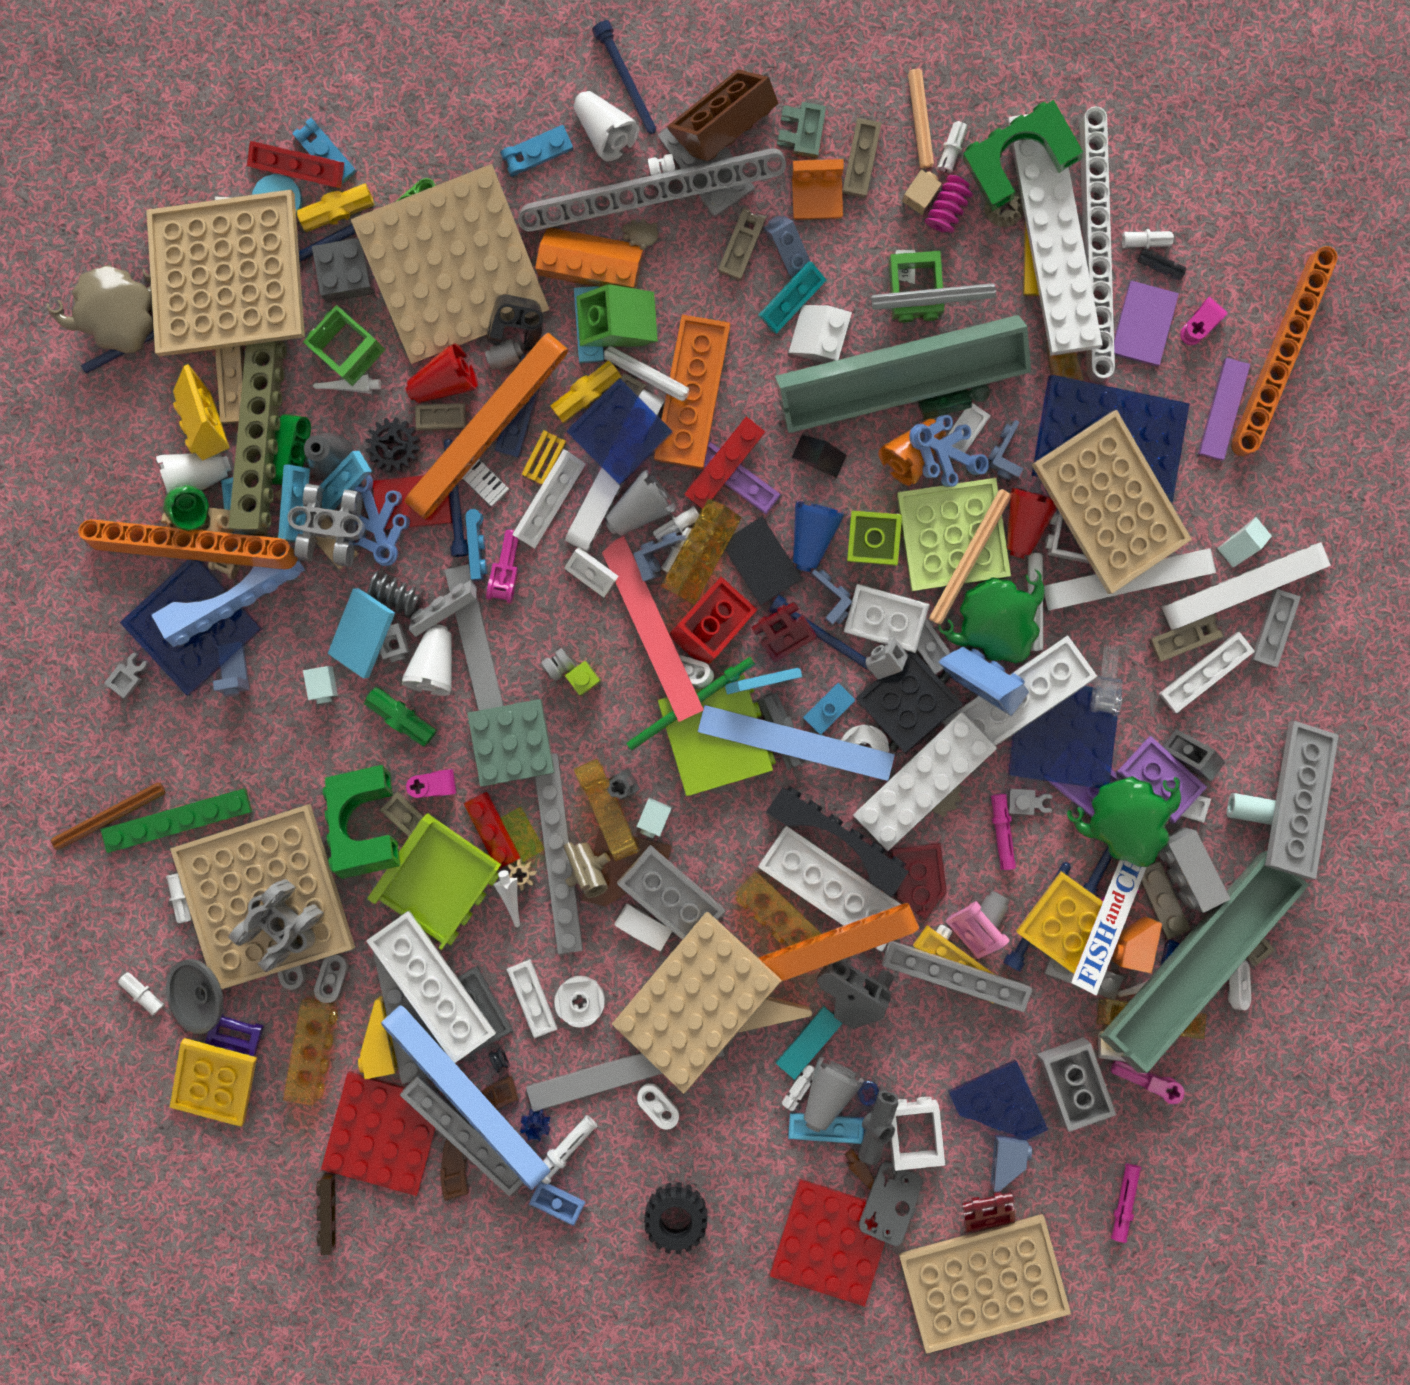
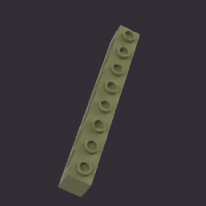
(248, 447)

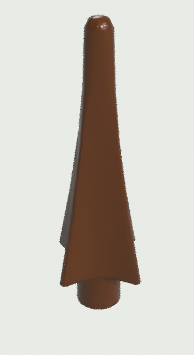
(859, 1168)

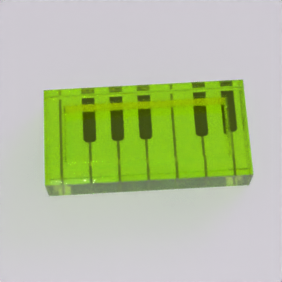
(522, 834)

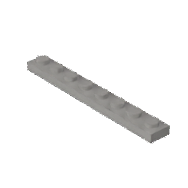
(558, 866)

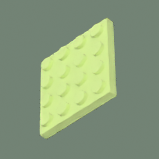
(940, 527)

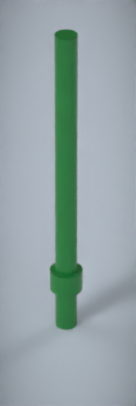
(731, 675)

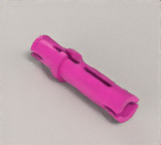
(1002, 820)
(1123, 1213)

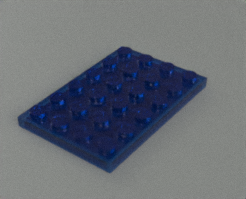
(1153, 422)

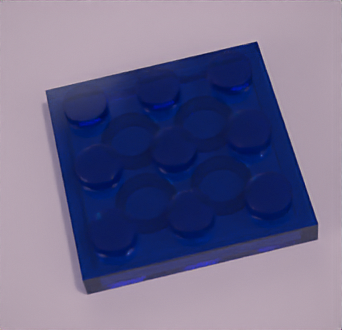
(619, 432)

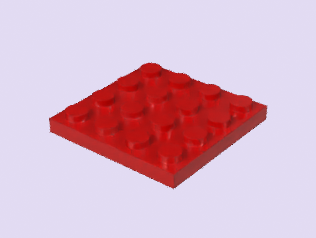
(378, 1136)
(824, 1244)

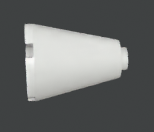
(605, 125)
(191, 470)
(431, 663)

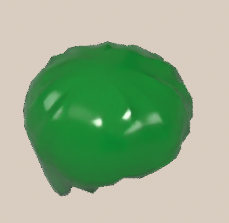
(186, 507)

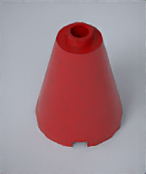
(442, 376)
(1027, 520)

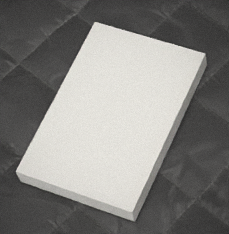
(885, 615)

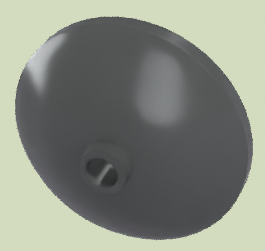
(194, 996)

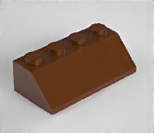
(724, 114)

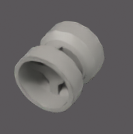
(562, 660)

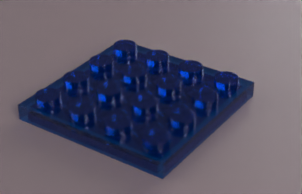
(206, 651)
(1066, 744)

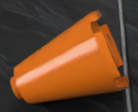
(904, 458)

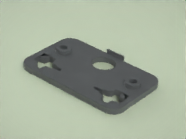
(884, 1200)

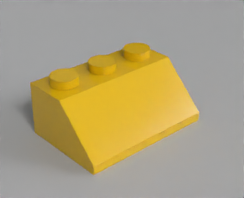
(198, 415)

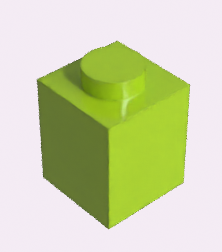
(583, 678)

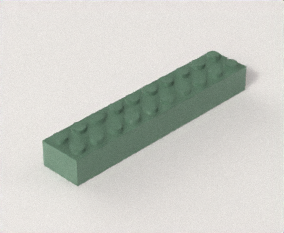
(904, 373)
(1202, 964)

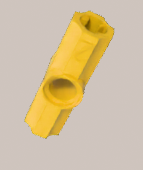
(335, 207)
(585, 391)

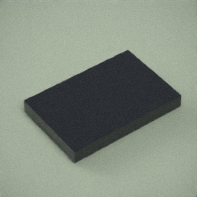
(761, 561)

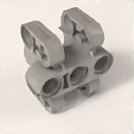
(348, 515)
(275, 907)

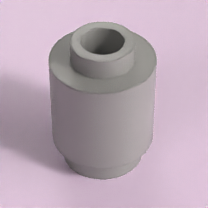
(504, 355)
(995, 907)

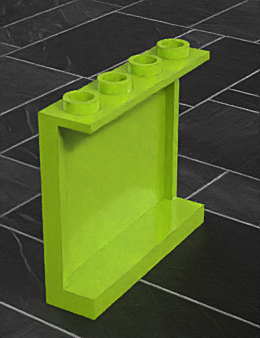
(711, 760)
(437, 879)

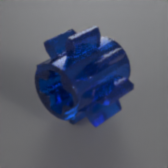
(535, 1125)

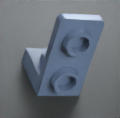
(647, 563)

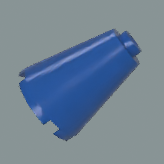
(813, 533)

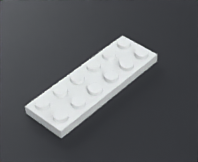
(1048, 679)
(925, 781)
(823, 880)
(431, 986)

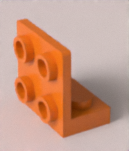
(817, 189)

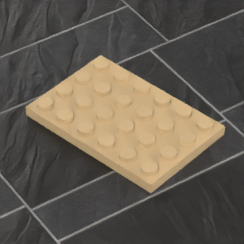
(1112, 502)
(696, 1002)
(984, 1283)

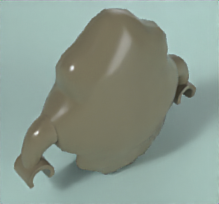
(110, 309)

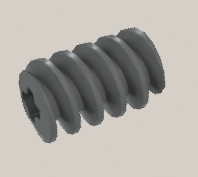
(395, 596)

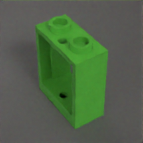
(912, 261)
(359, 360)

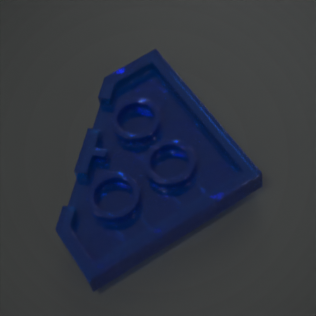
(1000, 1102)

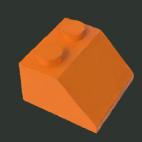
(1138, 945)

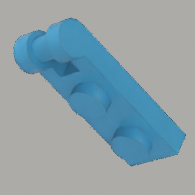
(322, 146)
(537, 150)
(475, 544)

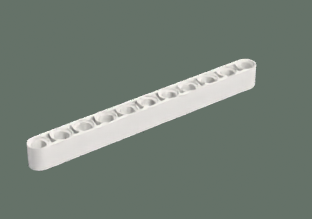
(1098, 233)

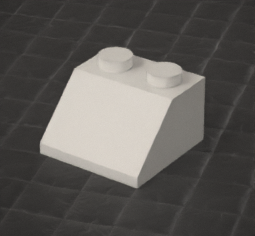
(820, 333)

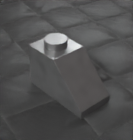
(1194, 755)

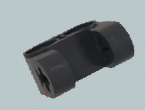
(515, 318)

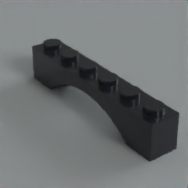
(882, 871)

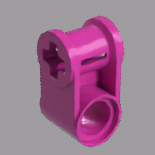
(1203, 320)
(436, 784)

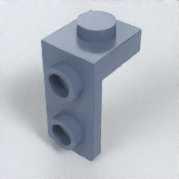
(788, 243)
(1005, 468)
(839, 612)
(233, 675)

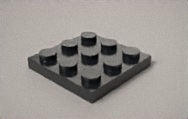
(909, 703)

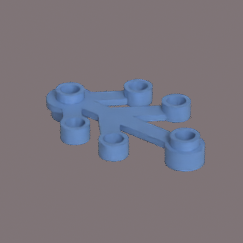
(923, 439)
(378, 522)

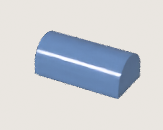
(557, 1203)

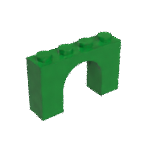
(1043, 126)
(343, 796)

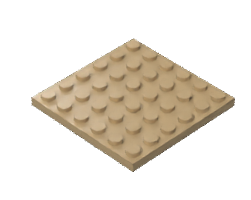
(447, 261)
(225, 273)
(242, 863)

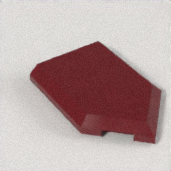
(925, 880)

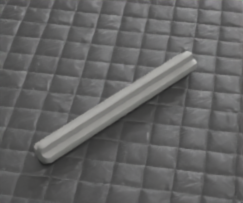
(933, 296)

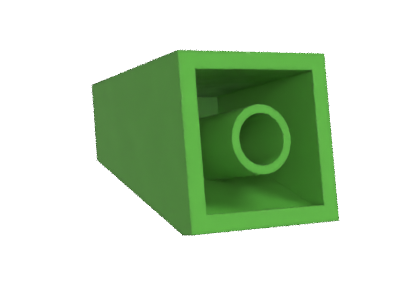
(616, 317)

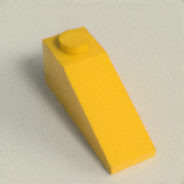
(377, 1051)

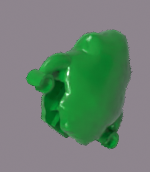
(999, 619)
(1130, 819)

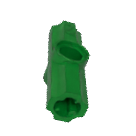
(399, 716)

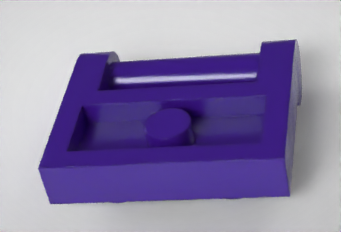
(233, 1043)

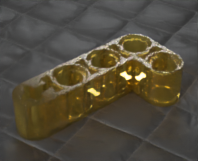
(606, 809)

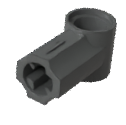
(622, 785)

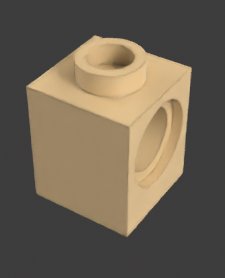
(922, 191)
(217, 521)

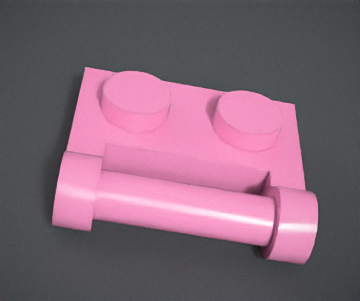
(973, 935)

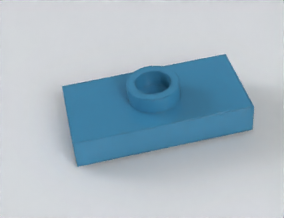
(829, 708)

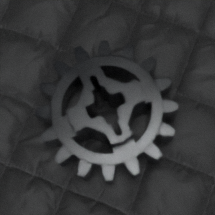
(394, 434)

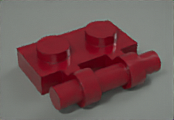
(788, 638)
(988, 1211)

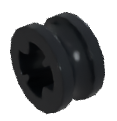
(499, 1059)

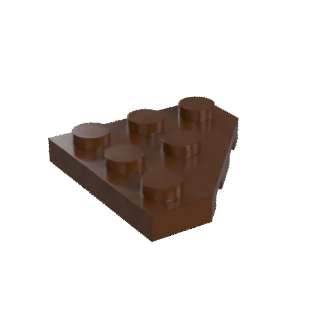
(615, 869)

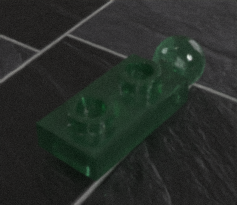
(952, 401)

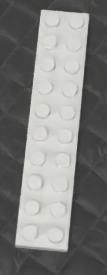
(1056, 250)

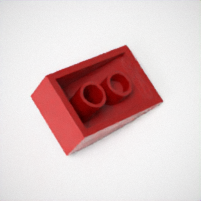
(712, 622)

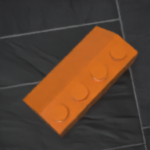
(588, 259)

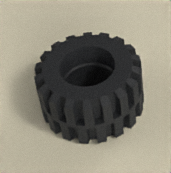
(676, 1238)

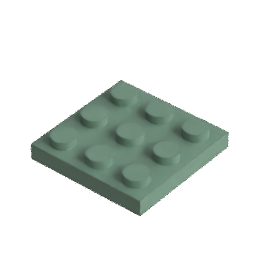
(511, 742)

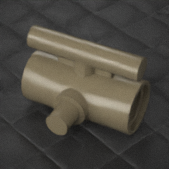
(586, 869)

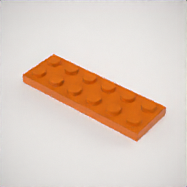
(698, 366)

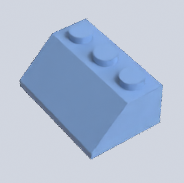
(985, 679)

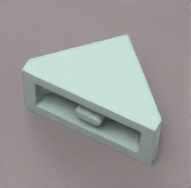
(1245, 542)

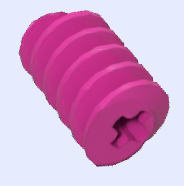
(948, 204)

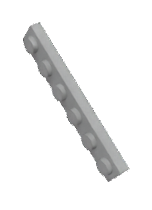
(956, 976)
(459, 1132)

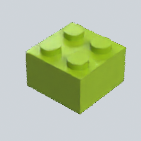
(874, 538)

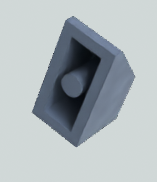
(1008, 1160)

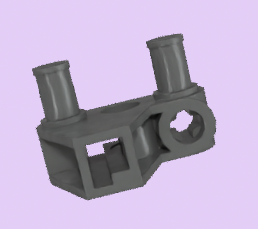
(856, 1003)

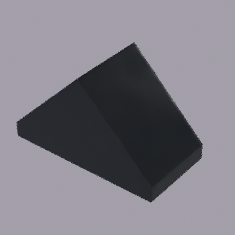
(819, 455)

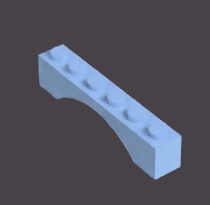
(183, 620)

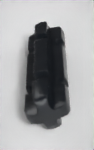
(1161, 264)

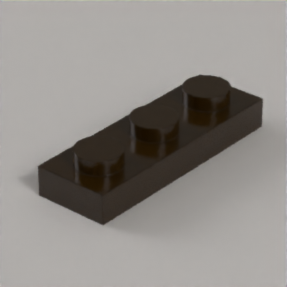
(326, 1213)

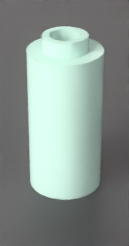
(1250, 808)

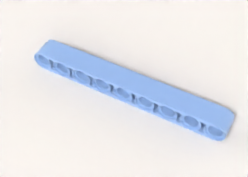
(465, 1097)

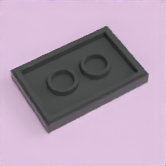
(482, 995)

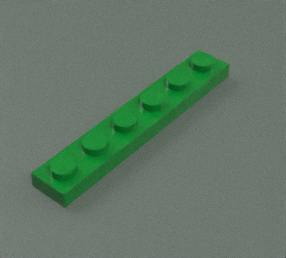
(176, 820)

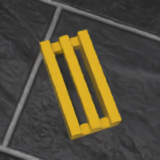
(553, 439)

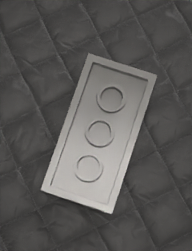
(717, 200)
(667, 892)

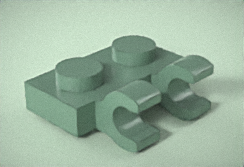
(809, 129)

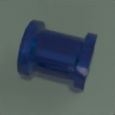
(866, 1085)

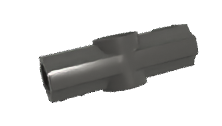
(774, 712)
(878, 1127)

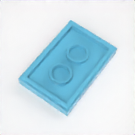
(361, 633)

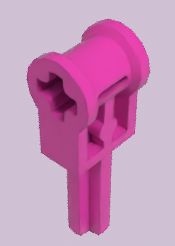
(504, 575)
(1150, 1082)

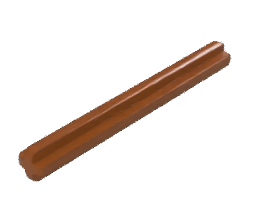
(108, 816)

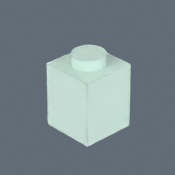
(320, 684)
(653, 818)

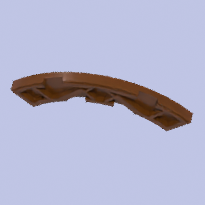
(453, 1160)

